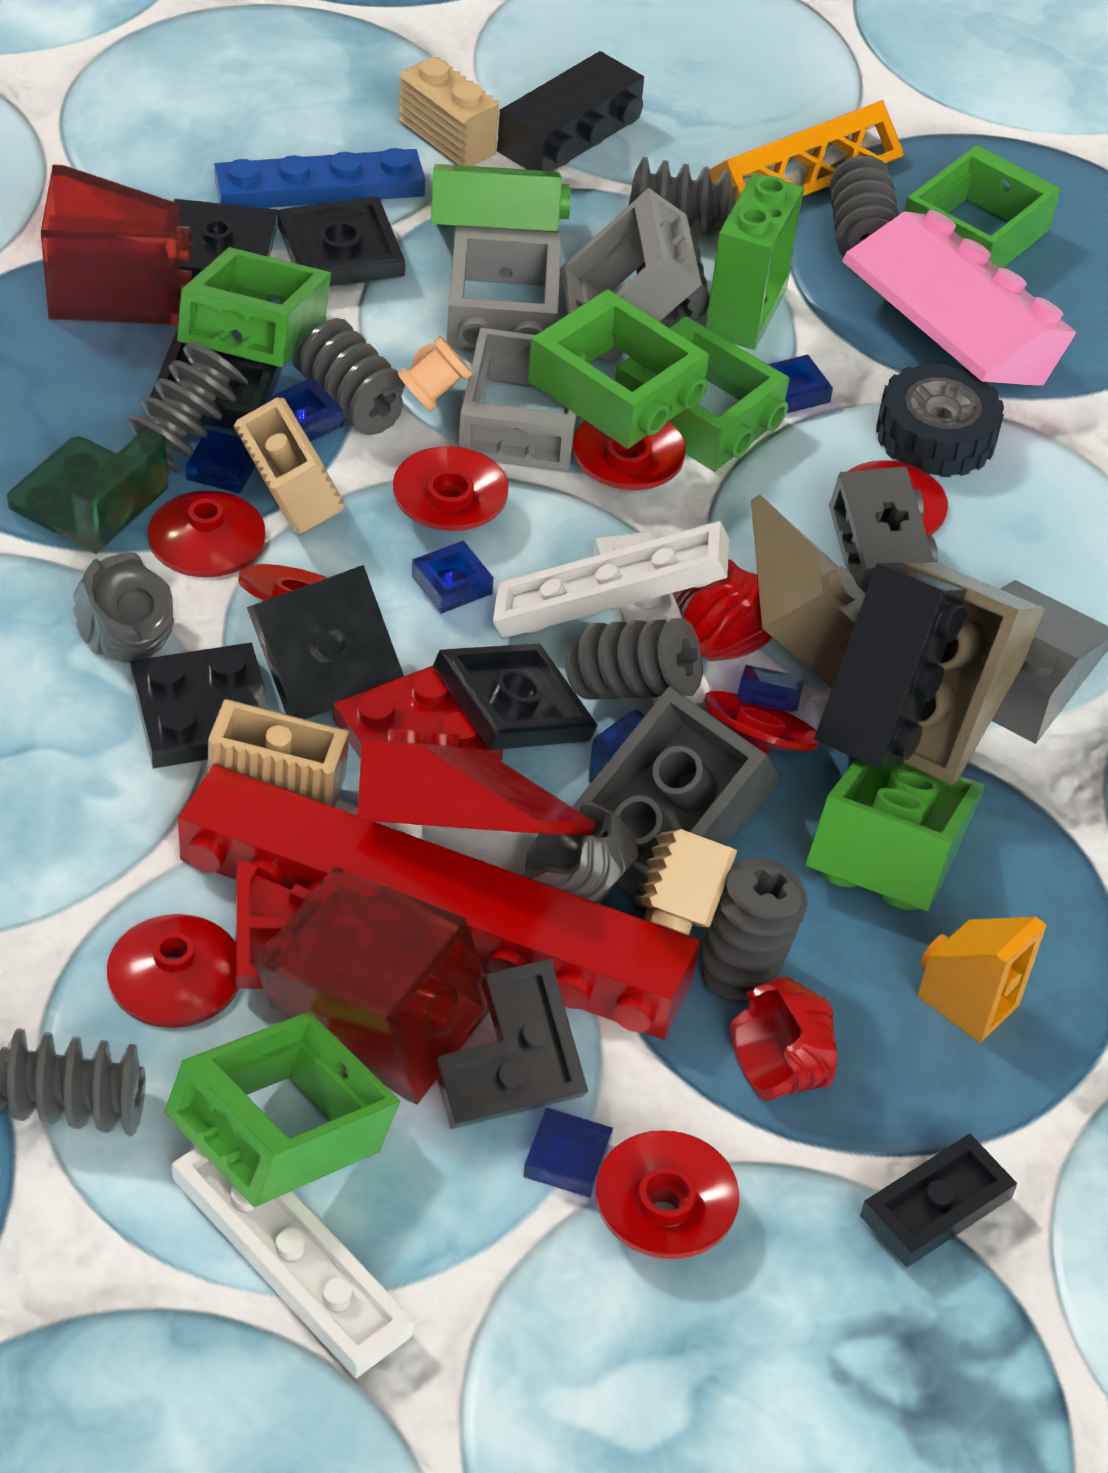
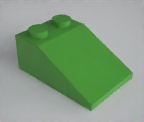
(893, 832)

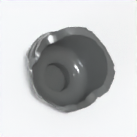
(123, 608)
(584, 863)

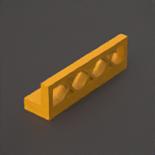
(815, 140)

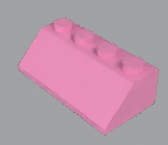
(962, 299)

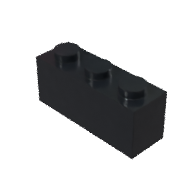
(570, 113)
(891, 665)

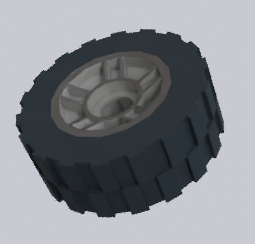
(939, 419)

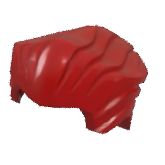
(725, 615)
(785, 1039)

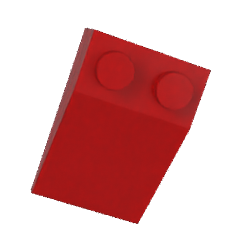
(437, 783)

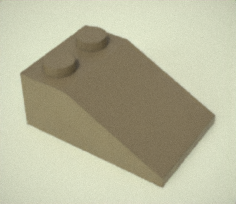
(802, 593)
(976, 673)

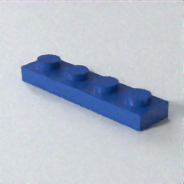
(320, 178)

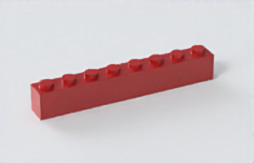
(599, 954)

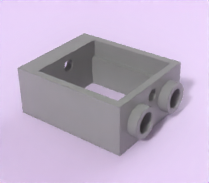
(643, 232)
(502, 257)
(511, 432)

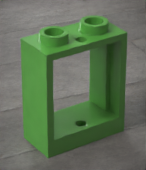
(980, 179)
(499, 197)
(754, 259)
(236, 296)
(563, 370)
(756, 384)
(243, 1142)

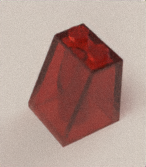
(111, 251)
(380, 975)

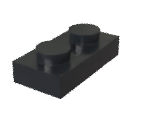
(938, 1200)

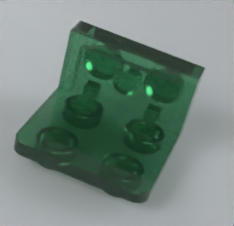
(92, 491)

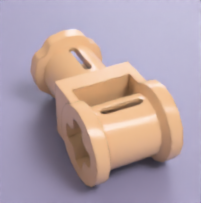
(434, 372)

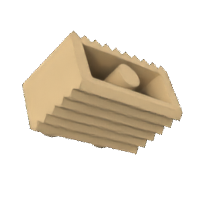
(449, 111)
(289, 465)
(280, 750)
(684, 880)

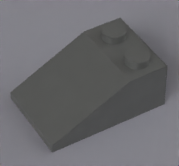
(1055, 667)
(681, 774)

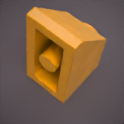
(981, 971)

